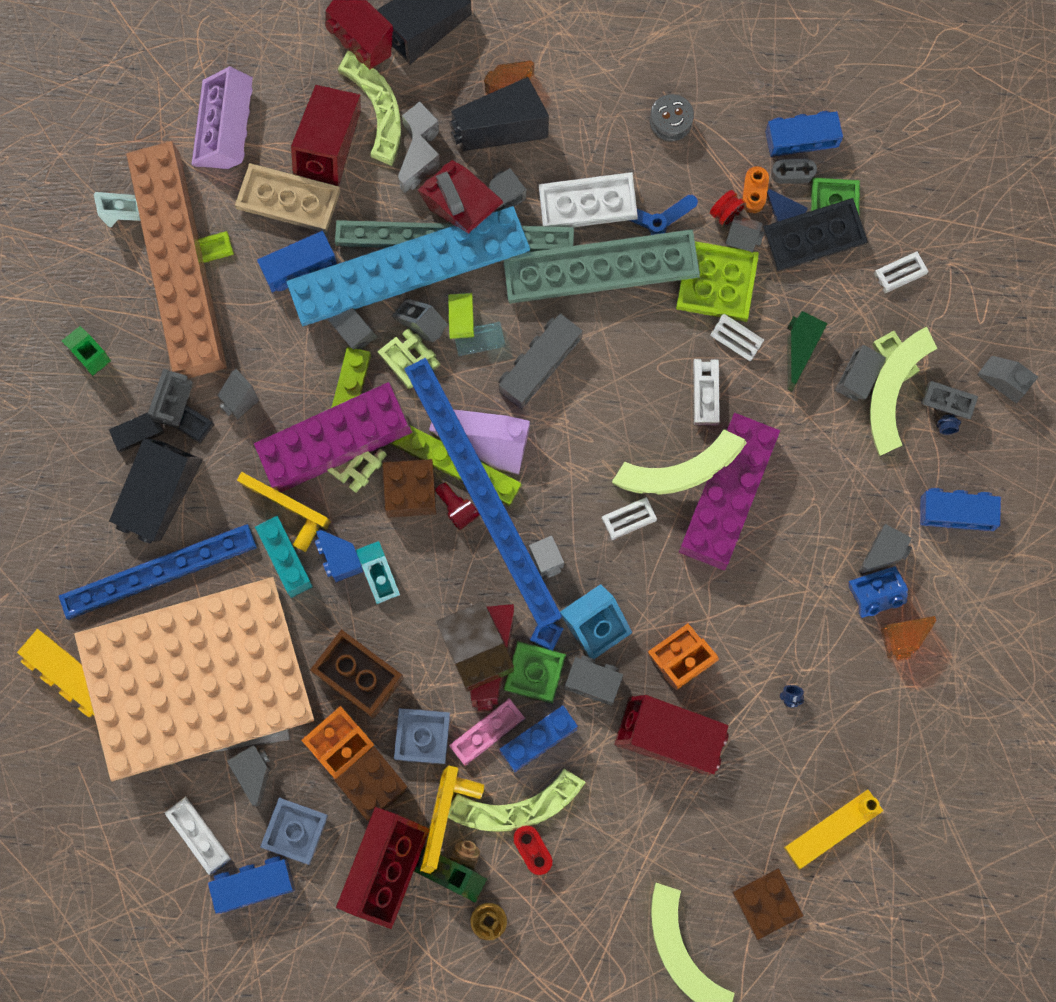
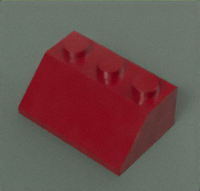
(360, 30)

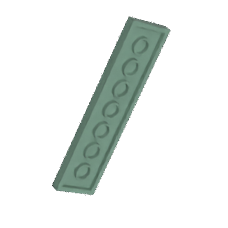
(601, 266)

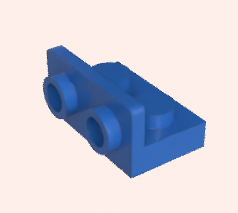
(879, 591)

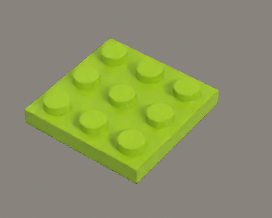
(723, 282)

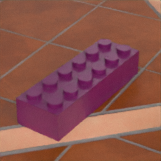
(333, 437)
(729, 496)

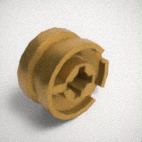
(498, 926)

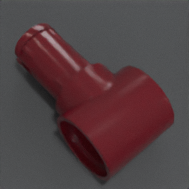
(460, 511)

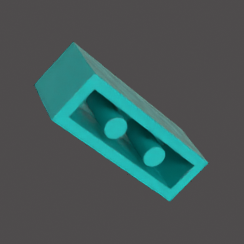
(283, 556)

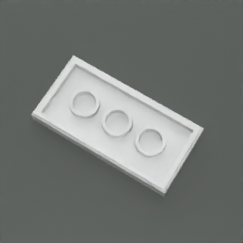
(588, 201)

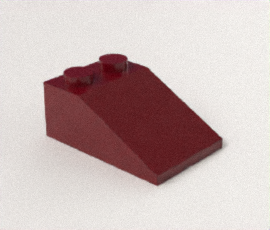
(474, 194)

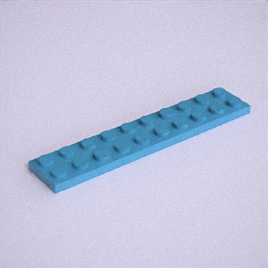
(406, 267)

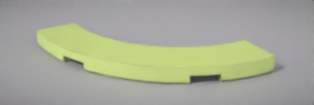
(384, 104)
(888, 385)
(684, 475)
(513, 816)
(673, 952)

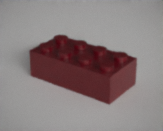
(383, 868)

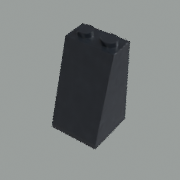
(422, 23)
(501, 118)
(154, 489)

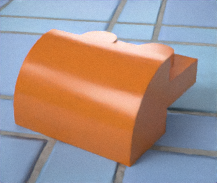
(682, 656)
(337, 742)

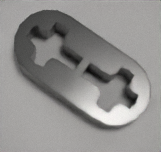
(793, 171)
(449, 193)

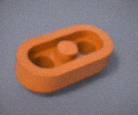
(755, 188)

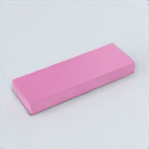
(487, 732)

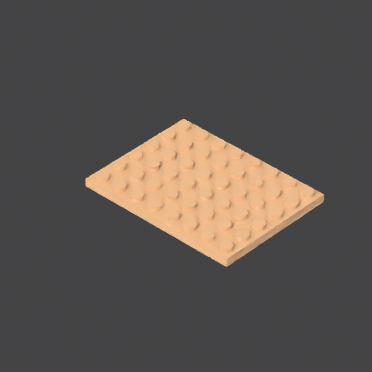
(192, 678)

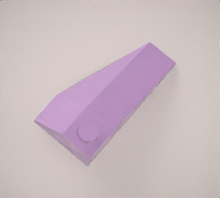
(495, 438)

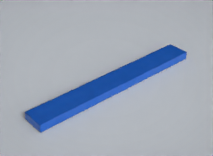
(157, 572)

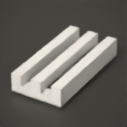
(884, 280)
(733, 345)
(610, 527)

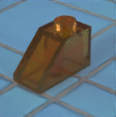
(508, 74)
(906, 637)

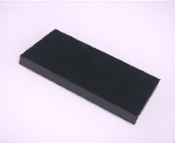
(814, 235)

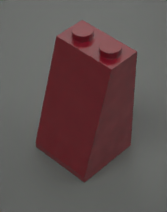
(325, 135)
(488, 695)
(672, 734)

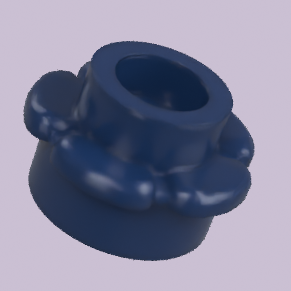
(948, 424)
(792, 696)

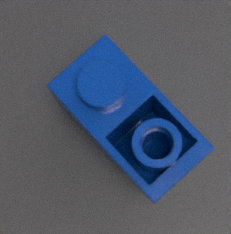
(340, 556)

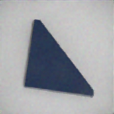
(783, 206)

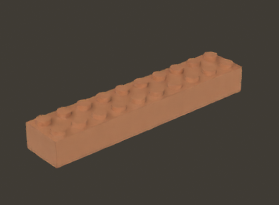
(176, 260)

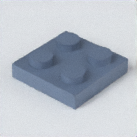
(422, 736)
(294, 831)

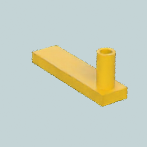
(313, 519)
(448, 784)
(833, 829)

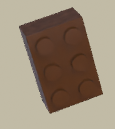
(357, 674)

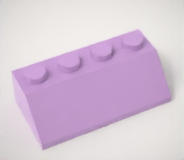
(222, 119)

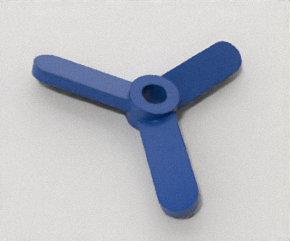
(667, 217)

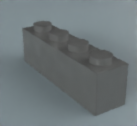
(540, 360)

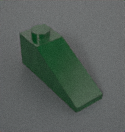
(801, 342)
(454, 877)

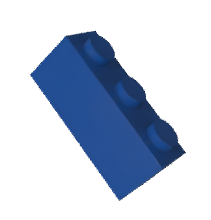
(803, 133)
(296, 260)
(960, 510)
(538, 739)
(251, 885)

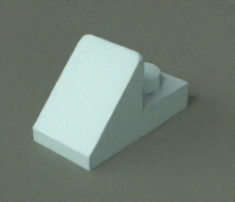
(116, 207)

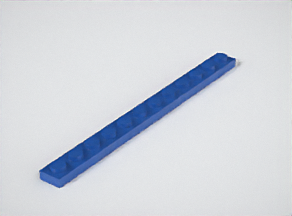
(483, 494)

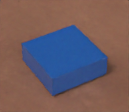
(547, 636)

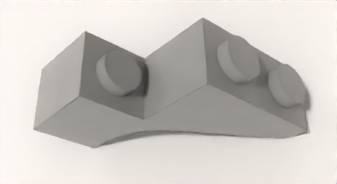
(421, 157)

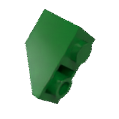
(86, 350)

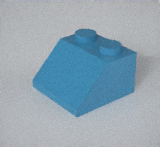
(596, 621)

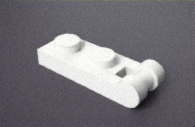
(706, 392)

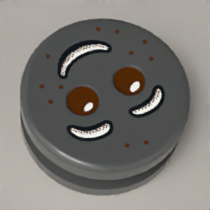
(671, 117)

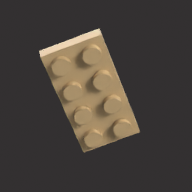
(287, 198)

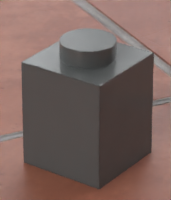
(745, 233)

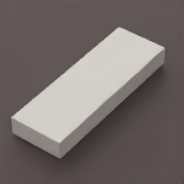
(197, 836)

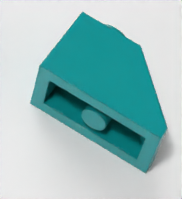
(377, 572)

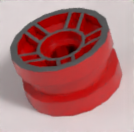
(727, 208)

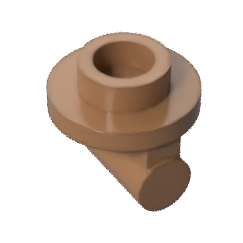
(466, 854)

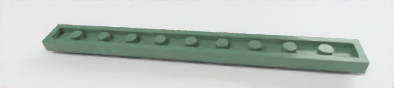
(393, 233)

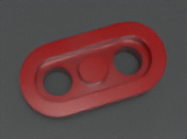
(534, 849)

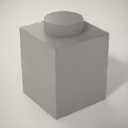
(546, 557)

